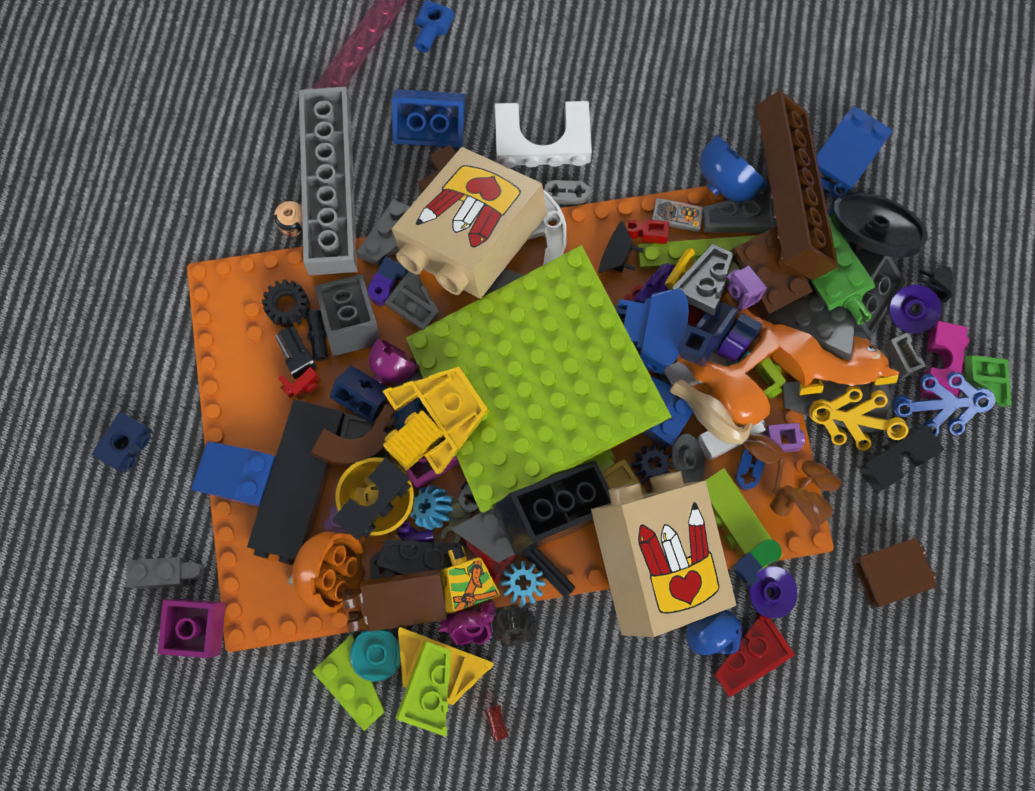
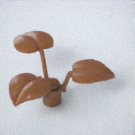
(811, 504)

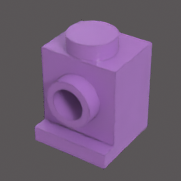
(745, 287)
(791, 432)

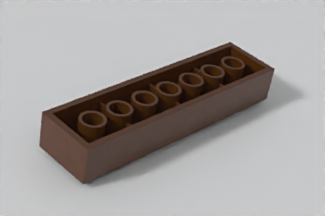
(796, 187)

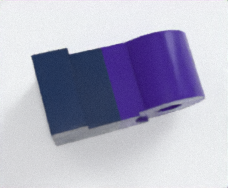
(385, 281)
(740, 339)

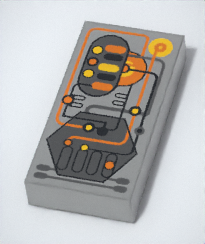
(679, 214)

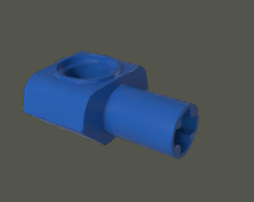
(432, 28)

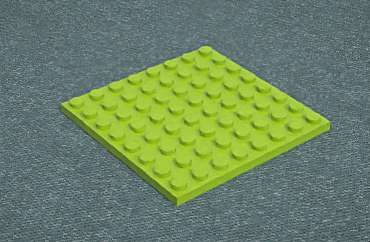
(549, 370)

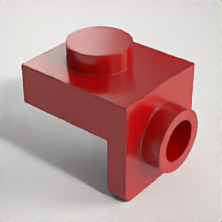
(305, 384)

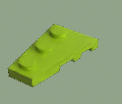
(351, 691)
(426, 693)

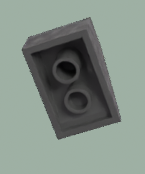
(347, 314)

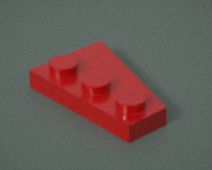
(758, 654)

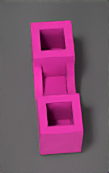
(949, 343)

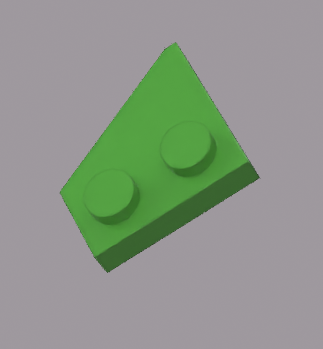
(989, 374)

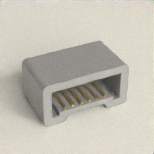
(903, 356)

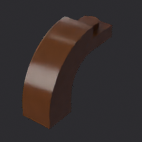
(346, 452)

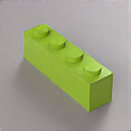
(735, 515)

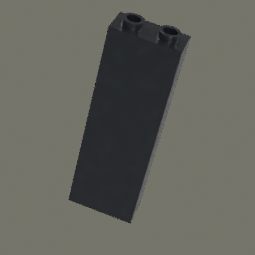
(294, 484)

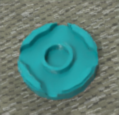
(375, 655)

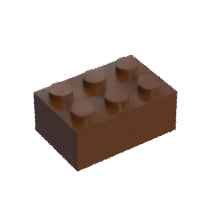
(782, 281)

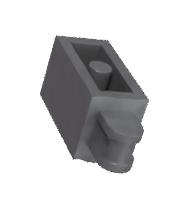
(161, 572)

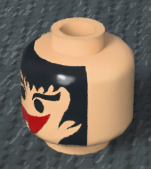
(289, 218)

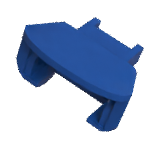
(656, 326)

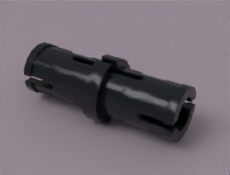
(317, 335)

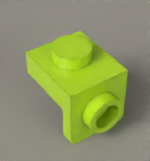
(772, 376)

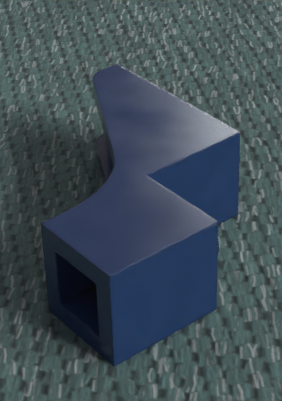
(708, 334)

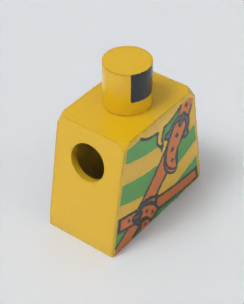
(466, 582)

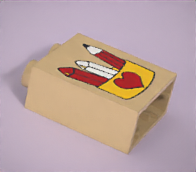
(469, 223)
(662, 555)

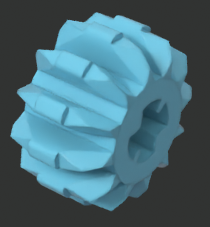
(529, 577)

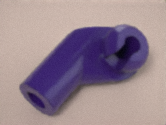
(408, 533)

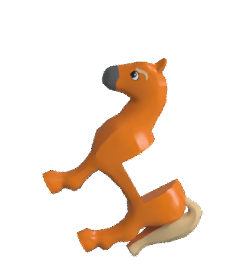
(742, 403)

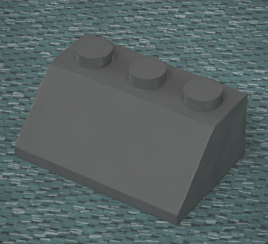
(887, 283)

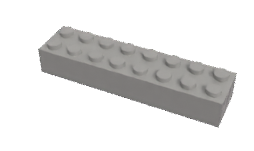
(327, 181)

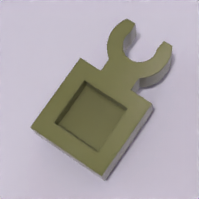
(456, 517)

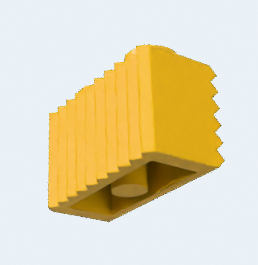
(413, 439)

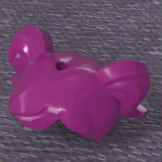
(470, 624)

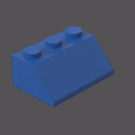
(428, 118)

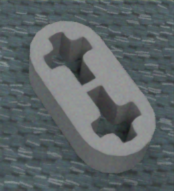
(566, 192)

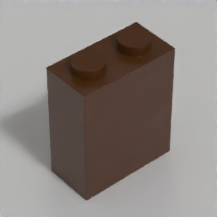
(895, 573)

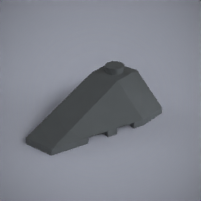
(800, 403)

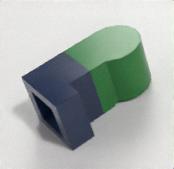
(753, 561)

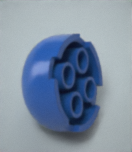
(729, 172)

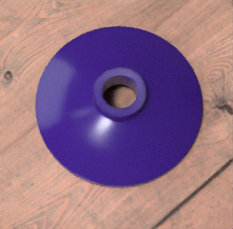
(915, 321)
(783, 593)

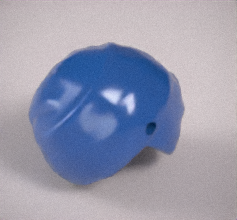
(715, 634)

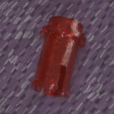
(496, 723)

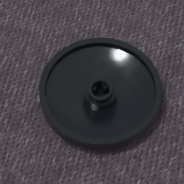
(878, 224)

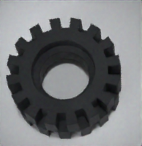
(285, 289)

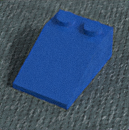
(852, 147)
(680, 411)
(233, 473)

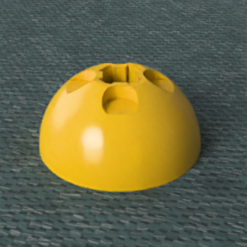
(357, 485)

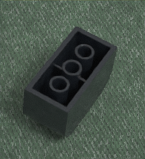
(552, 507)

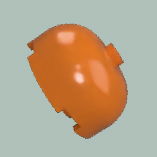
(327, 567)

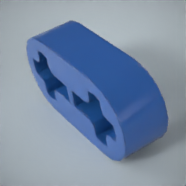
(744, 465)

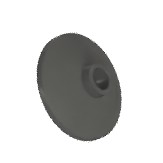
(688, 458)

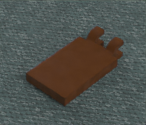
(396, 601)

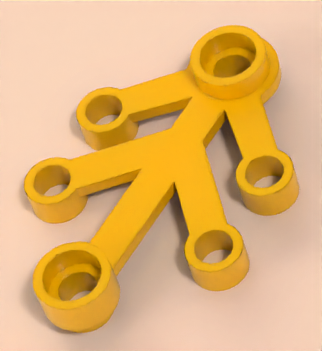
(855, 417)

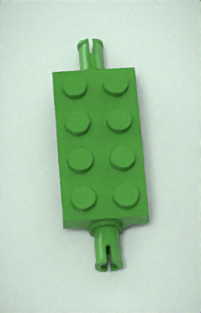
(846, 283)

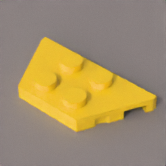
(464, 667)

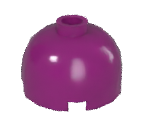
(391, 363)

